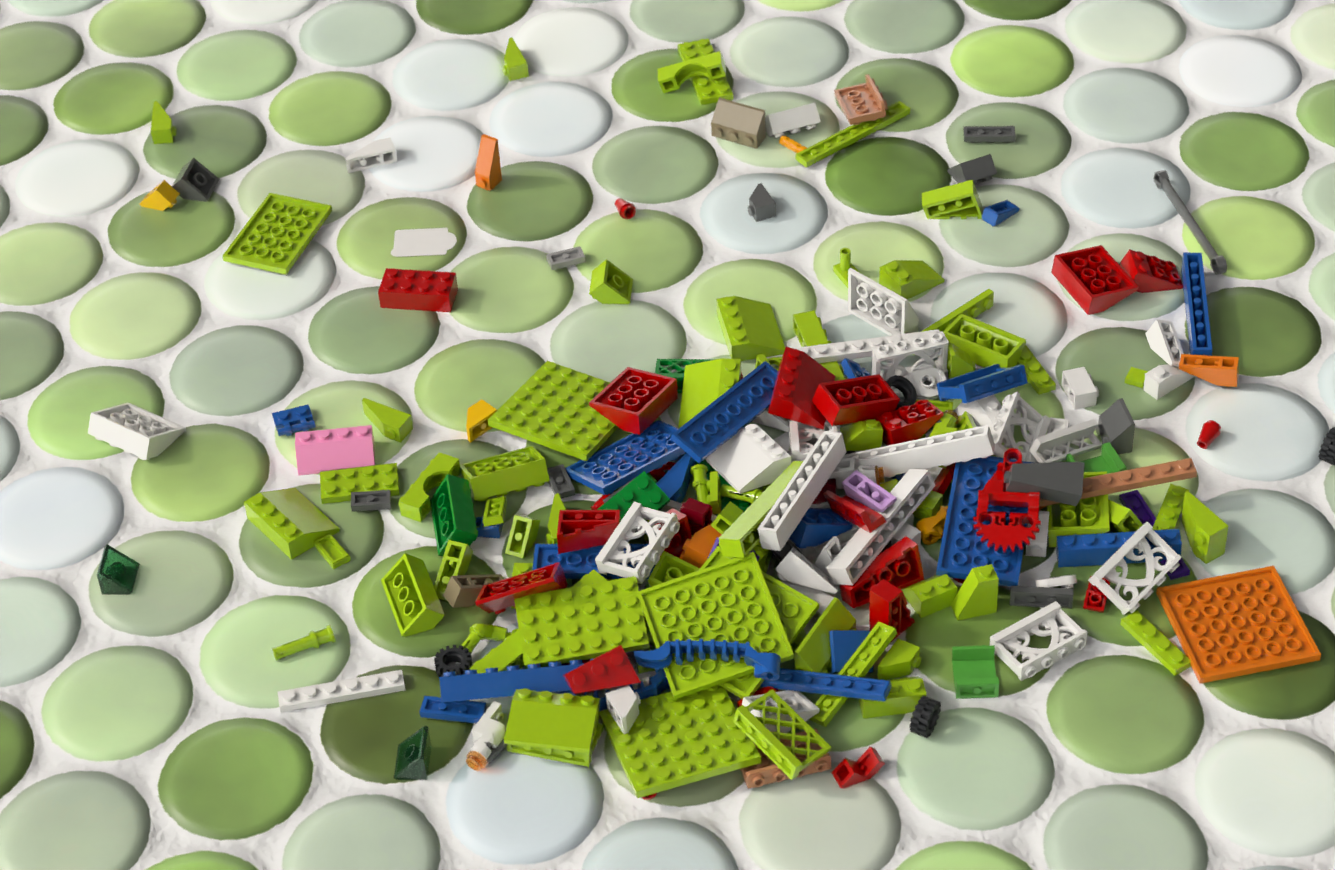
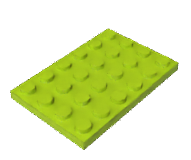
(277, 233)
(581, 622)

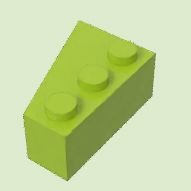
(953, 201)

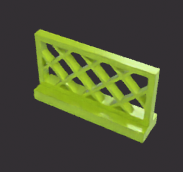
(770, 742)
(572, 757)

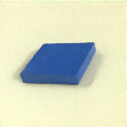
(843, 645)

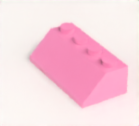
(334, 449)

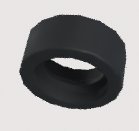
(905, 387)

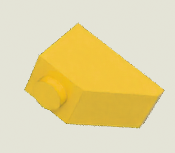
(160, 197)
(478, 419)

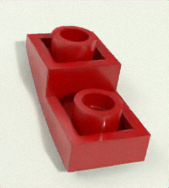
(1095, 599)

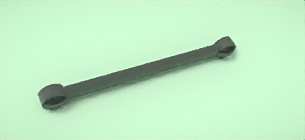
(1217, 262)

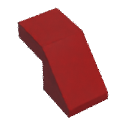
(854, 772)

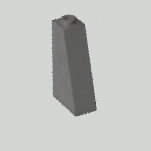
(1055, 481)

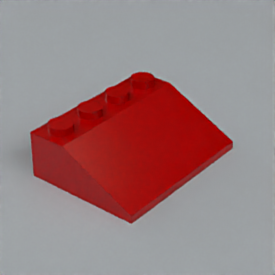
(1093, 278)
(796, 386)
(635, 399)
(501, 594)

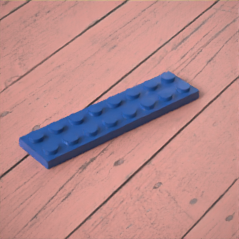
(727, 414)

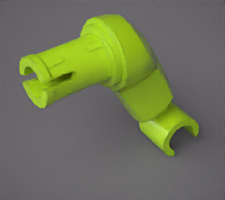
(487, 632)

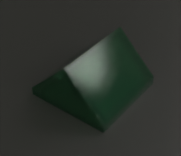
(116, 572)
(414, 756)

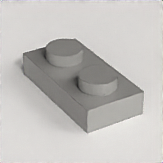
(566, 258)

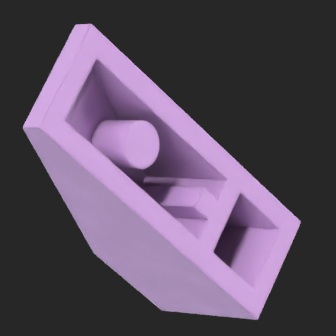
(867, 492)

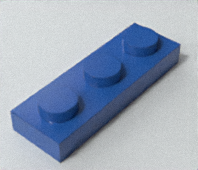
(459, 711)

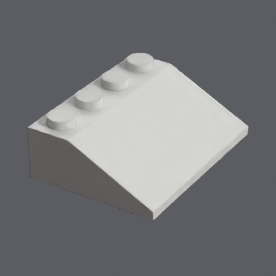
(880, 305)
(134, 430)
(749, 459)

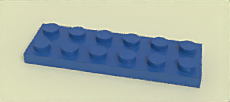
(578, 562)

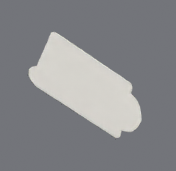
(422, 242)

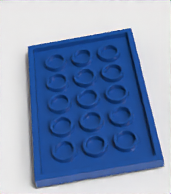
(627, 459)

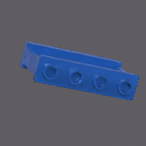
(982, 383)

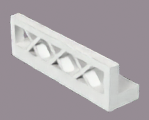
(1062, 439)

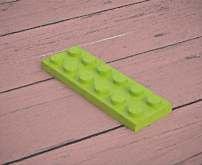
(707, 90)

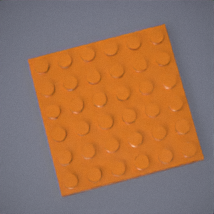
(1237, 624)

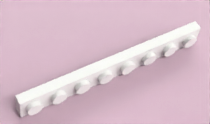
(855, 348)

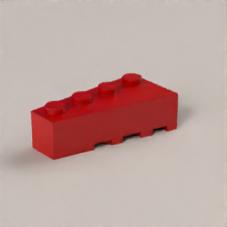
(897, 565)

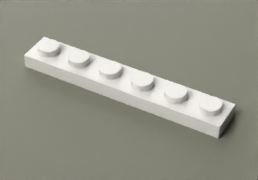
(341, 691)

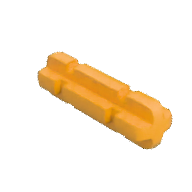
(791, 144)

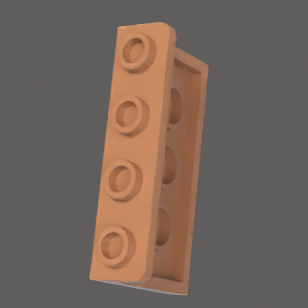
(862, 102)
(769, 772)

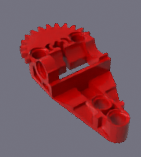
(996, 495)

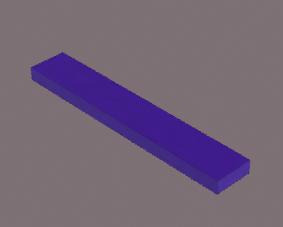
(1135, 502)

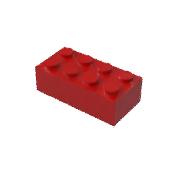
(418, 290)
(855, 399)

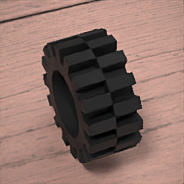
(1327, 450)
(450, 655)
(925, 716)

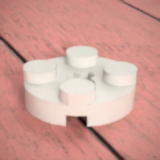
(933, 375)

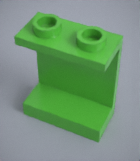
(1108, 461)
(974, 672)

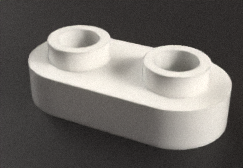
(1063, 581)

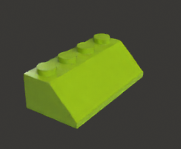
(985, 342)
(412, 596)
(815, 650)

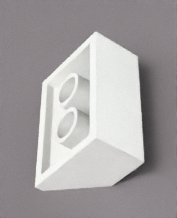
(792, 120)
(983, 411)

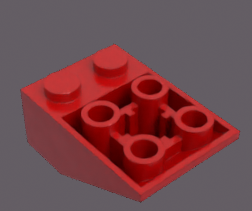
(1151, 272)
(908, 422)

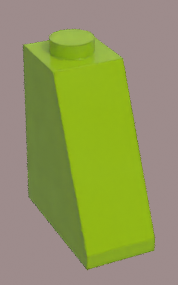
(1122, 519)
(977, 594)

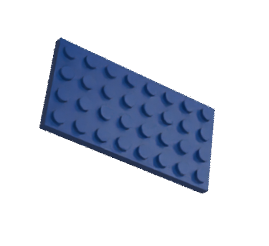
(960, 545)

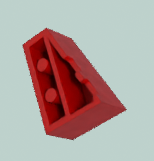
(585, 528)
(889, 607)
(602, 672)

